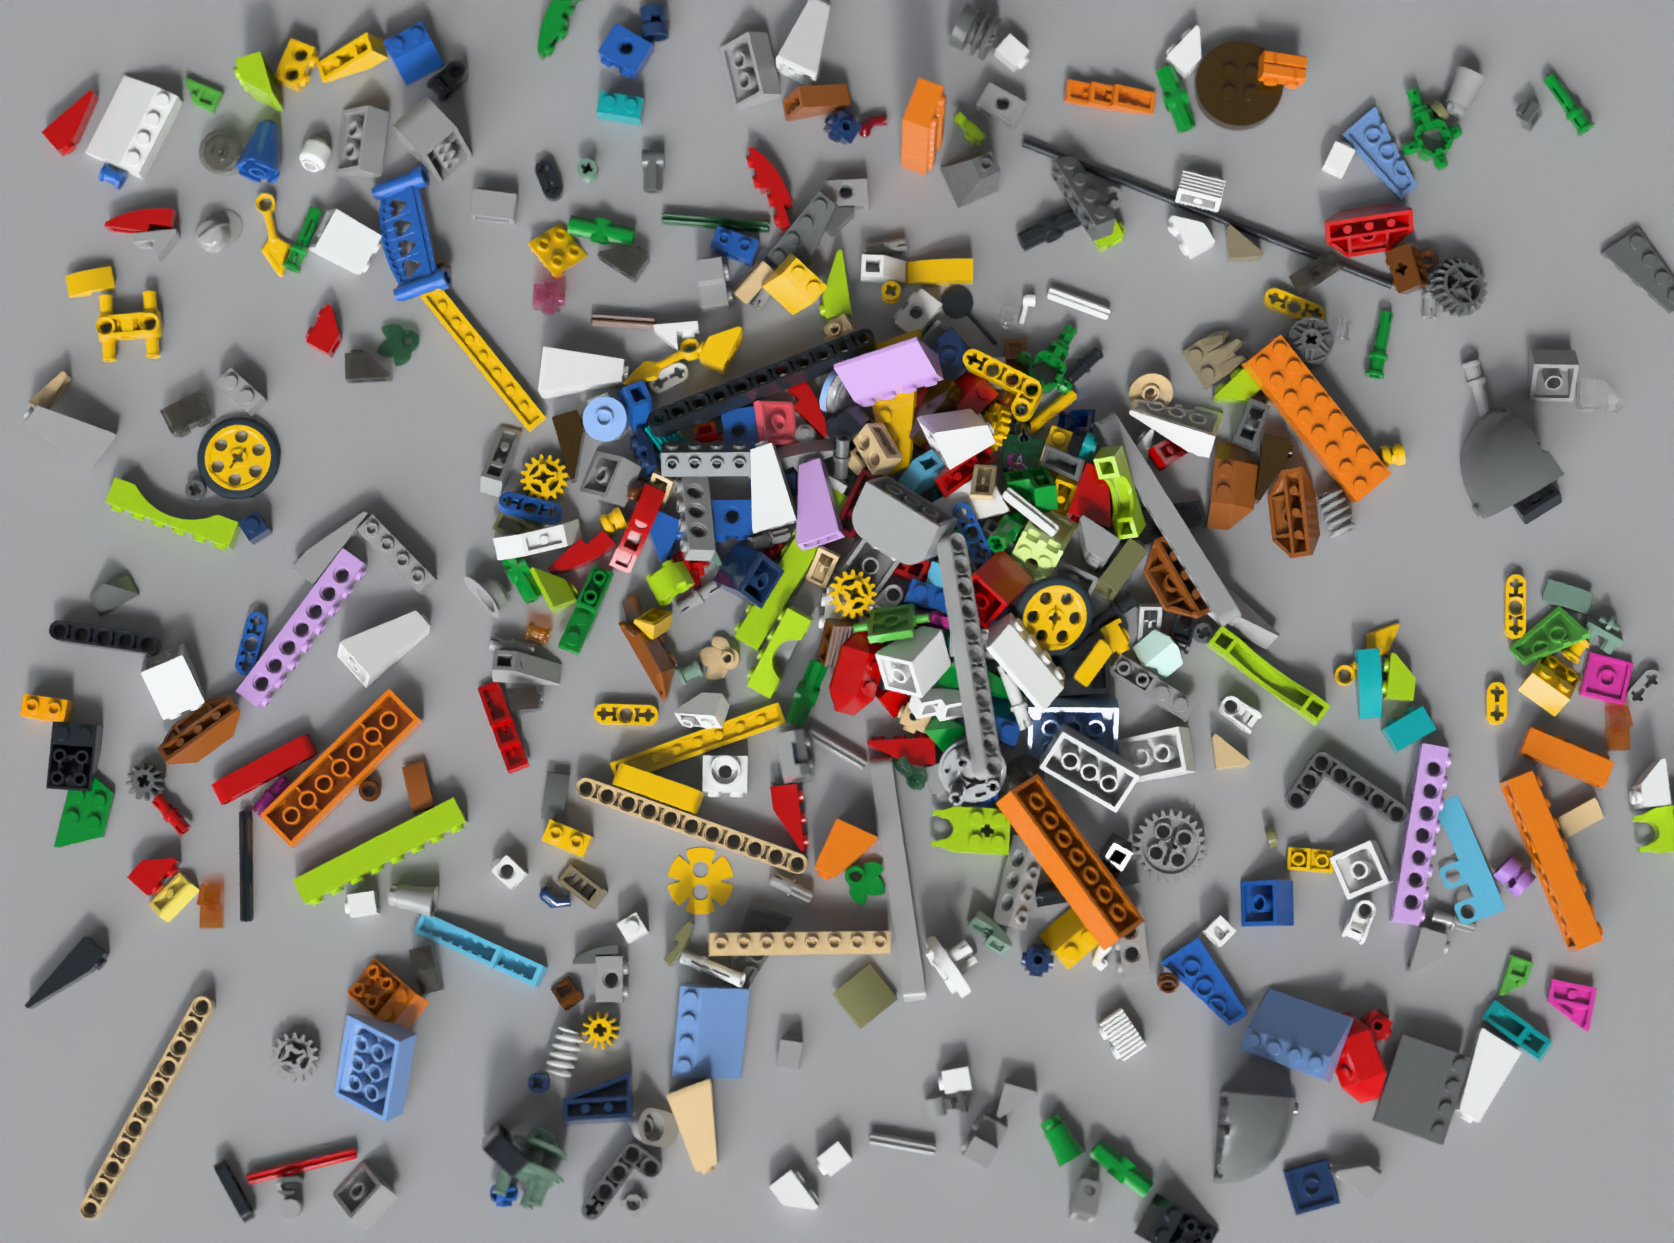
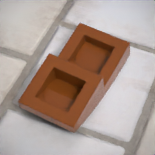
(1012, 349)
(418, 787)

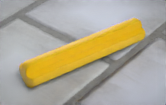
(1052, 410)

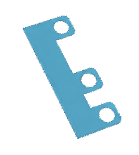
(1469, 864)

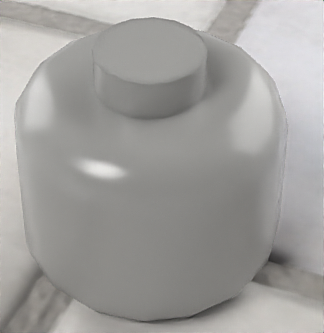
(805, 433)

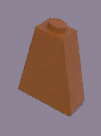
(815, 101)

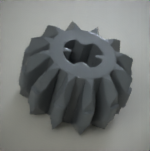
(138, 785)

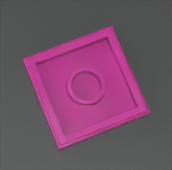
(1606, 678)

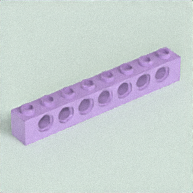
(303, 615)
(1400, 911)

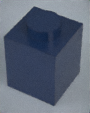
(255, 527)

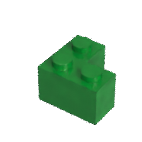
(1033, 485)

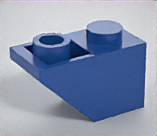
(638, 404)
(663, 534)

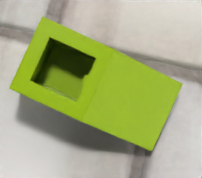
(1238, 390)
(1399, 681)

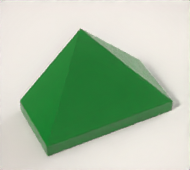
(944, 732)

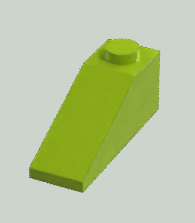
(836, 295)

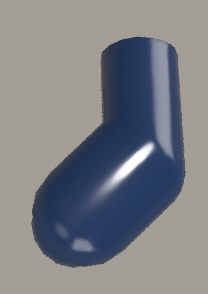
(552, 900)

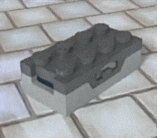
(794, 758)

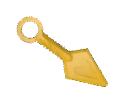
(275, 248)
(650, 370)
(1380, 639)

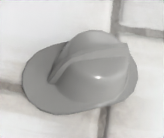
(217, 232)
(490, 593)
(655, 1127)

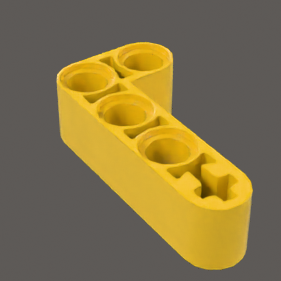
(1001, 378)
(658, 788)

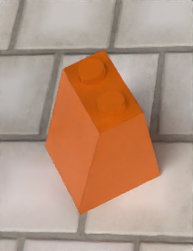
(842, 849)

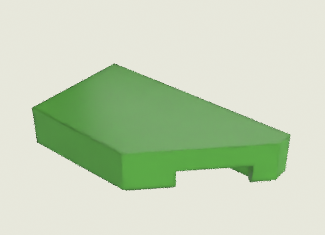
(203, 95)
(1515, 975)

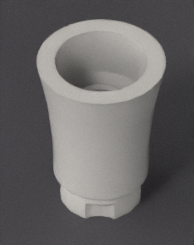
(1463, 90)
(414, 898)

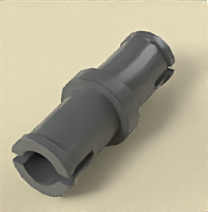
(841, 456)

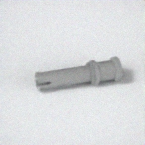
(1477, 384)

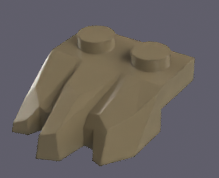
(1214, 357)

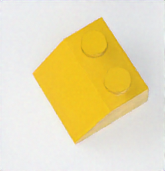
(794, 285)
(720, 350)
(1069, 939)

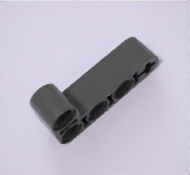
(616, 1183)

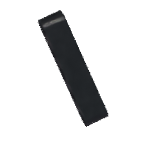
(94, 637)

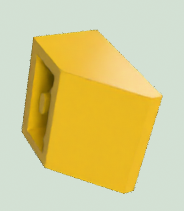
(1550, 684)

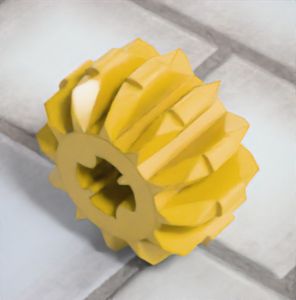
(596, 1036)

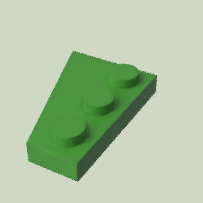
(1550, 635)

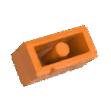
(1282, 69)

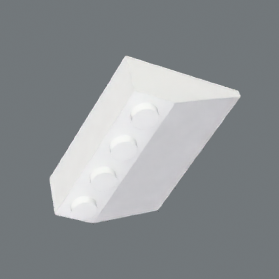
(134, 126)

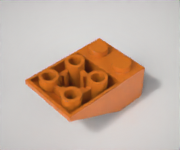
(387, 996)

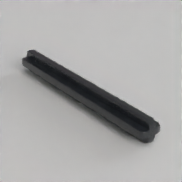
(245, 866)

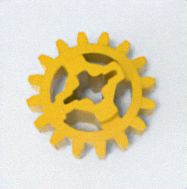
(999, 419)
(553, 477)
(846, 606)

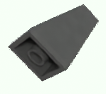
(972, 177)

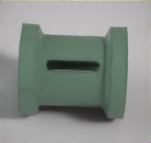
(585, 164)
(689, 672)

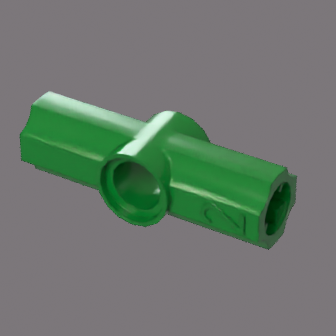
(1175, 99)
(601, 231)
(1008, 530)
(520, 575)
(806, 694)
(1121, 1169)

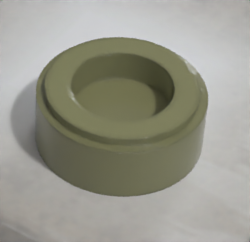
(1439, 110)
(1271, 836)

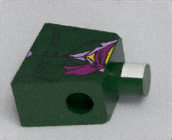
(1021, 456)

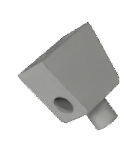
(1085, 1206)

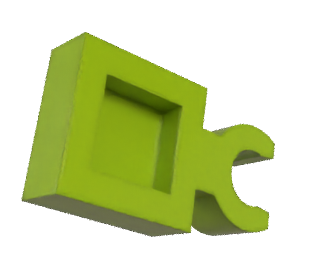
(972, 133)

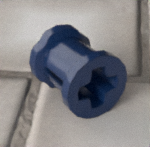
(546, 1083)

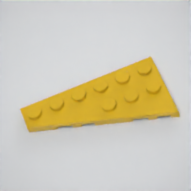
(898, 412)

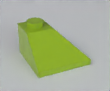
(555, 590)

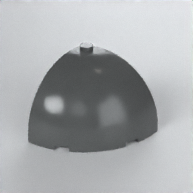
(1504, 463)
(1250, 1133)

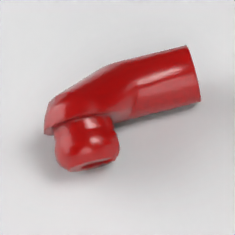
(774, 552)

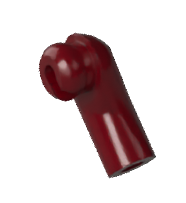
(871, 121)

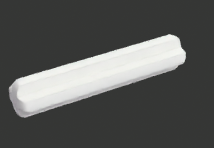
(1078, 303)
(1030, 511)

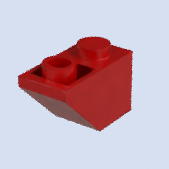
(326, 333)
(152, 873)

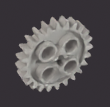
(1189, 852)

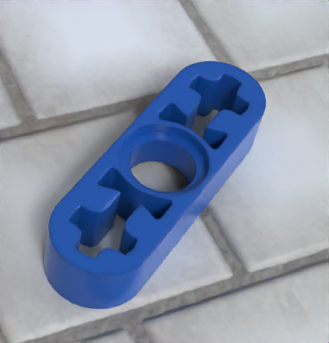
(538, 503)
(974, 550)
(246, 635)

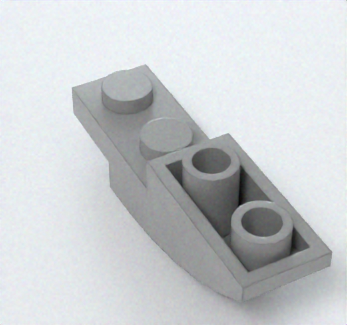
(1152, 688)

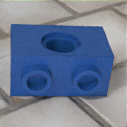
(735, 246)

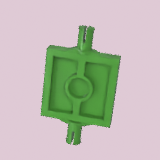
(891, 623)

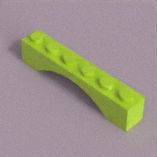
(215, 529)
(1266, 676)

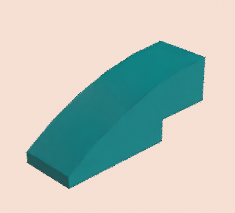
(1368, 683)
(1517, 1031)

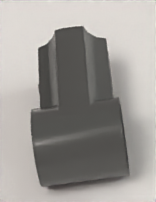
(653, 164)

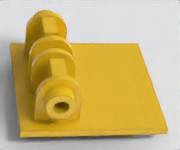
(557, 250)

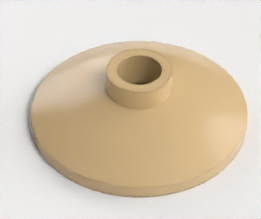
(1161, 386)

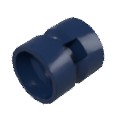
(654, 26)

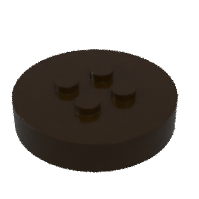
(1229, 87)

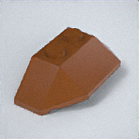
(1231, 486)
(1294, 513)
(1171, 582)
(652, 657)
(200, 731)

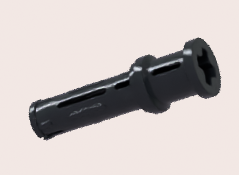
(1116, 610)

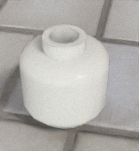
(315, 154)

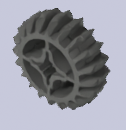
(1461, 300)

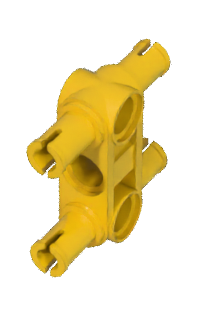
(129, 326)

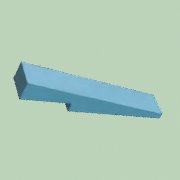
(481, 950)

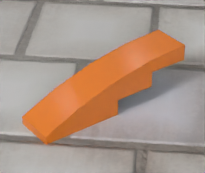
(1109, 97)

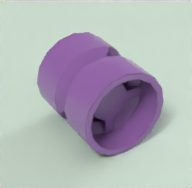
(1514, 875)

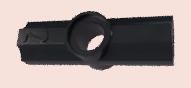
(1048, 229)

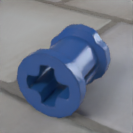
(112, 176)

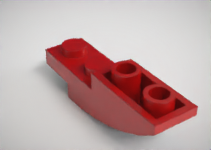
(769, 180)
(637, 528)

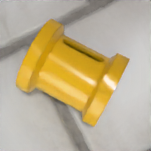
(889, 299)
(1574, 651)

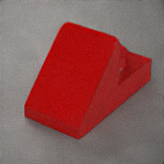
(1165, 454)

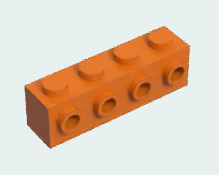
(1565, 757)

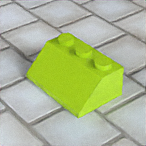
(258, 79)

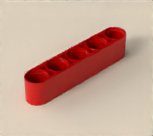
(264, 769)

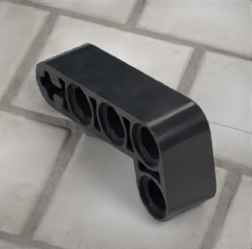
(500, 1148)

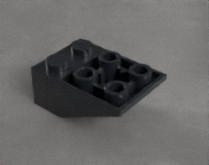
(1070, 664)
(73, 756)
(1173, 1224)

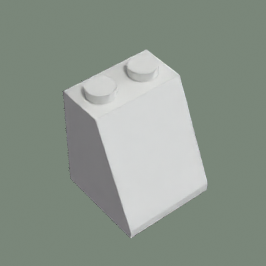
(344, 241)
(956, 435)
(914, 663)
(173, 682)

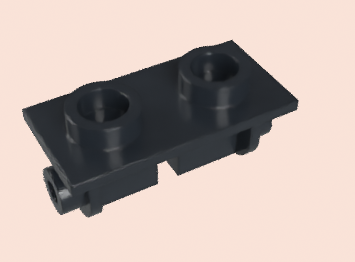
(1048, 894)

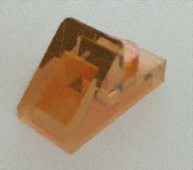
(1617, 728)
(211, 905)

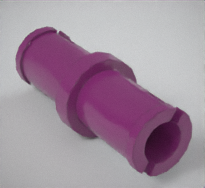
(271, 795)

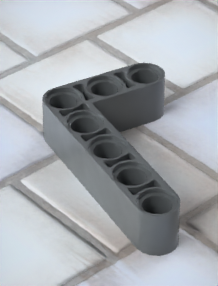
(1345, 786)

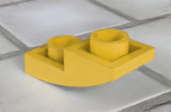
(89, 281)
(1310, 860)

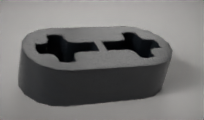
(553, 178)

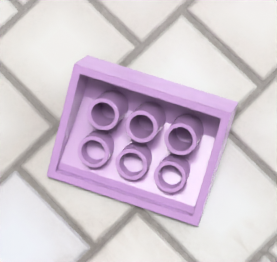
(890, 372)

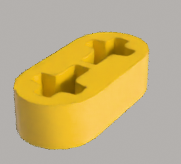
(1501, 703)

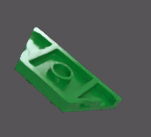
(85, 815)

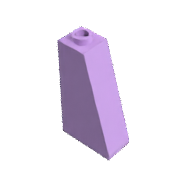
(816, 507)

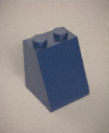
(748, 575)

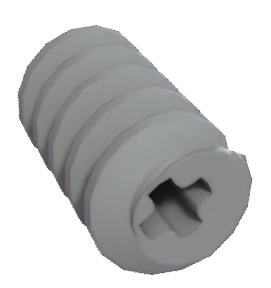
(1336, 513)

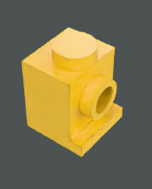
(1115, 637)

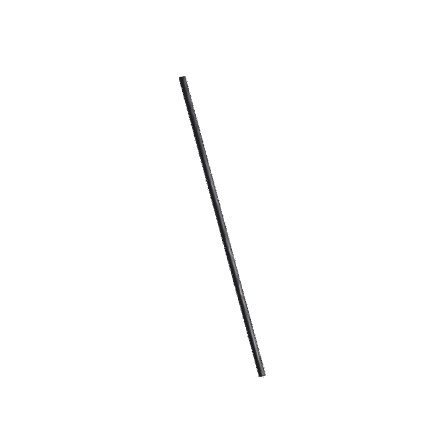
(1208, 214)

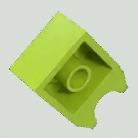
(1663, 824)
(967, 831)

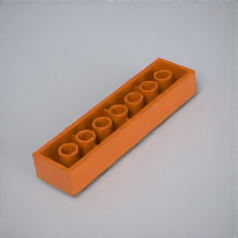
(923, 127)
(1316, 419)
(341, 769)
(1551, 861)
(1070, 862)

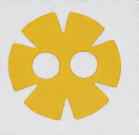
(717, 890)

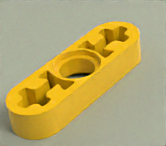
(1280, 296)
(1522, 600)
(609, 719)

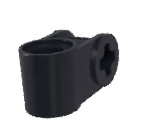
(447, 82)
(1182, 633)

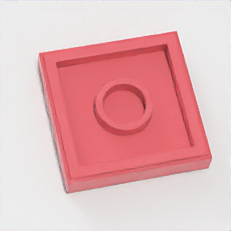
(775, 422)

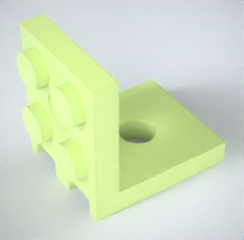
(1042, 547)

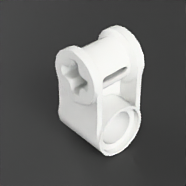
(882, 600)
(1240, 714)
(1359, 922)

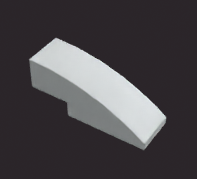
(940, 702)

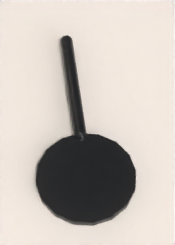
(958, 303)

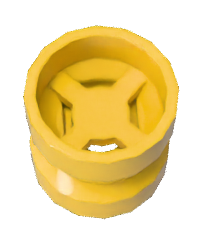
(1392, 454)
(612, 520)

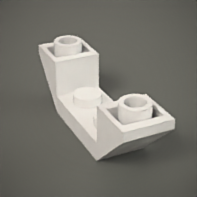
(538, 540)

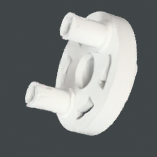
(951, 963)

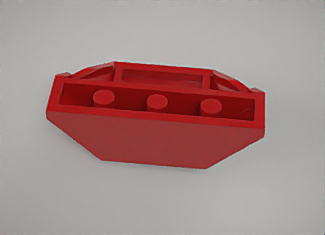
(1368, 229)
(855, 674)
(1360, 1064)

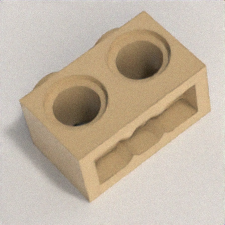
(877, 449)

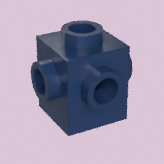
(841, 127)
(1028, 960)

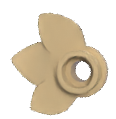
(715, 658)

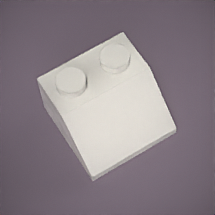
(1651, 787)
(1361, 869)

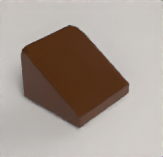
(632, 608)
(567, 993)

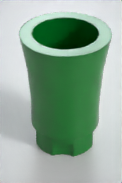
(1061, 1140)

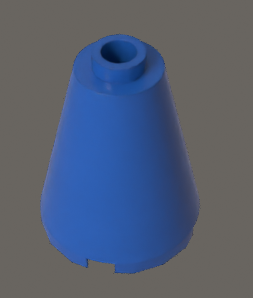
(261, 154)

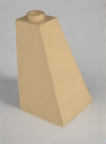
(695, 1117)

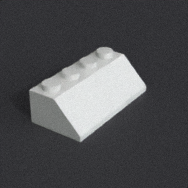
(1025, 661)

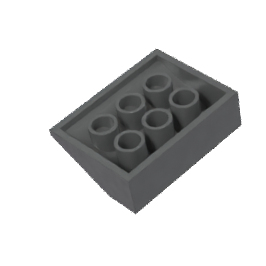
(1421, 1089)

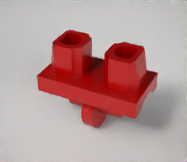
(695, 568)

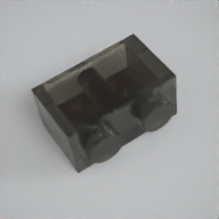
(187, 414)

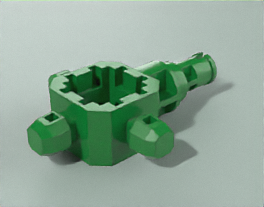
(1425, 121)
(1053, 356)

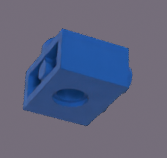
(629, 63)
(740, 418)
(727, 530)

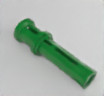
(1573, 112)
(301, 251)
(1378, 354)

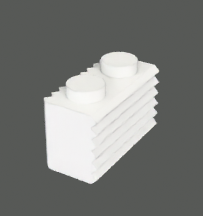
(1200, 191)
(1121, 1035)

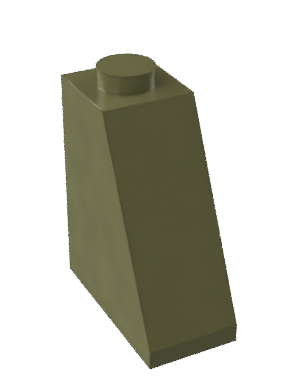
(1120, 569)

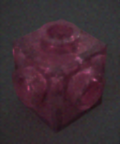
(543, 292)

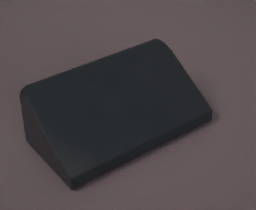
(1538, 503)

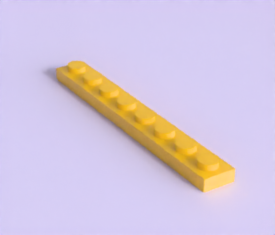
(484, 359)
(705, 740)

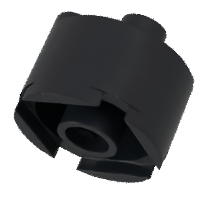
(848, 422)

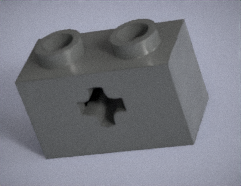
(1251, 424)

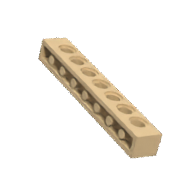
(799, 943)

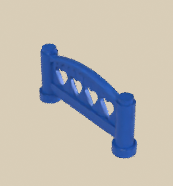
(427, 276)

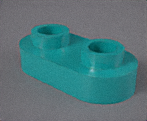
(1089, 445)

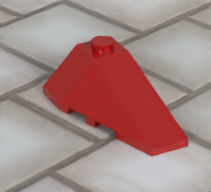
(976, 395)

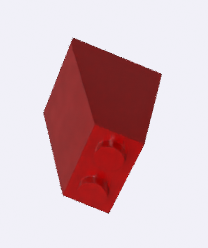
(1091, 499)
(998, 586)

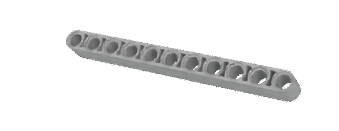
(1170, 523)
(969, 656)
(897, 879)

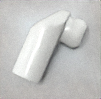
(1098, 959)

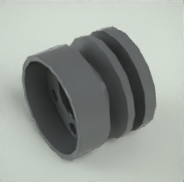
(975, 31)
(1307, 328)

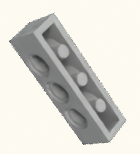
(701, 547)
(396, 555)
(1017, 886)
(1140, 964)

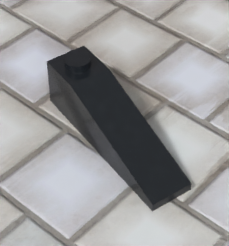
(79, 963)

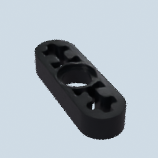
(234, 1190)

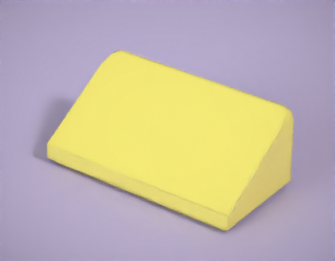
(174, 897)

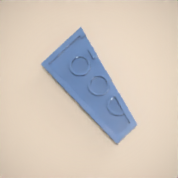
(1380, 154)

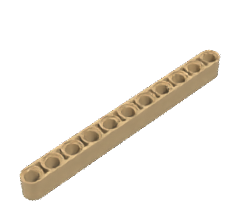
(680, 825)
(138, 1113)

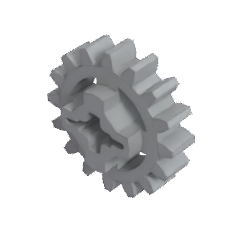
(298, 1067)

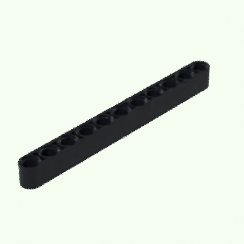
(751, 383)

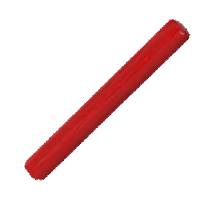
(301, 1165)

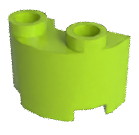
(669, 581)

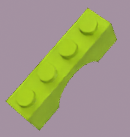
(1127, 513)
(766, 676)

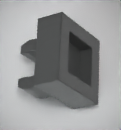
(1529, 115)

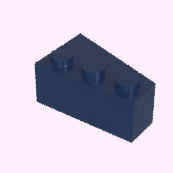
(601, 1104)

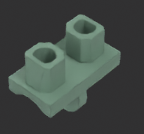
(1611, 639)

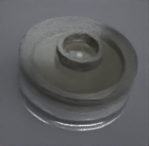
(220, 152)

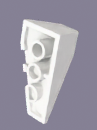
(1187, 428)

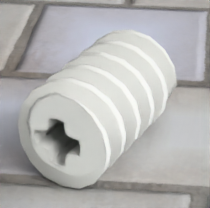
(564, 1052)

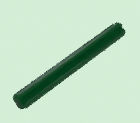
(713, 222)

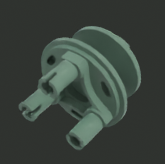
(534, 1176)

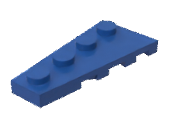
(1206, 981)

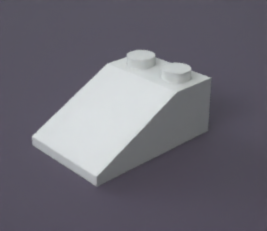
(1160, 753)

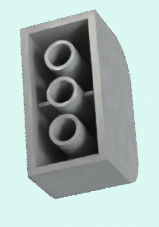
(432, 140)
(900, 521)

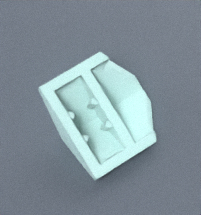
(1159, 654)

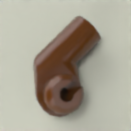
(635, 489)

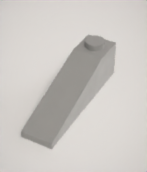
(319, 557)

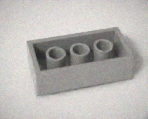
(1089, 767)

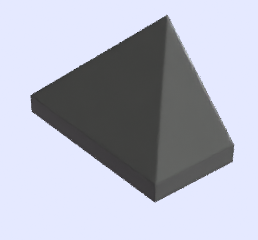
(1062, 462)
(113, 594)

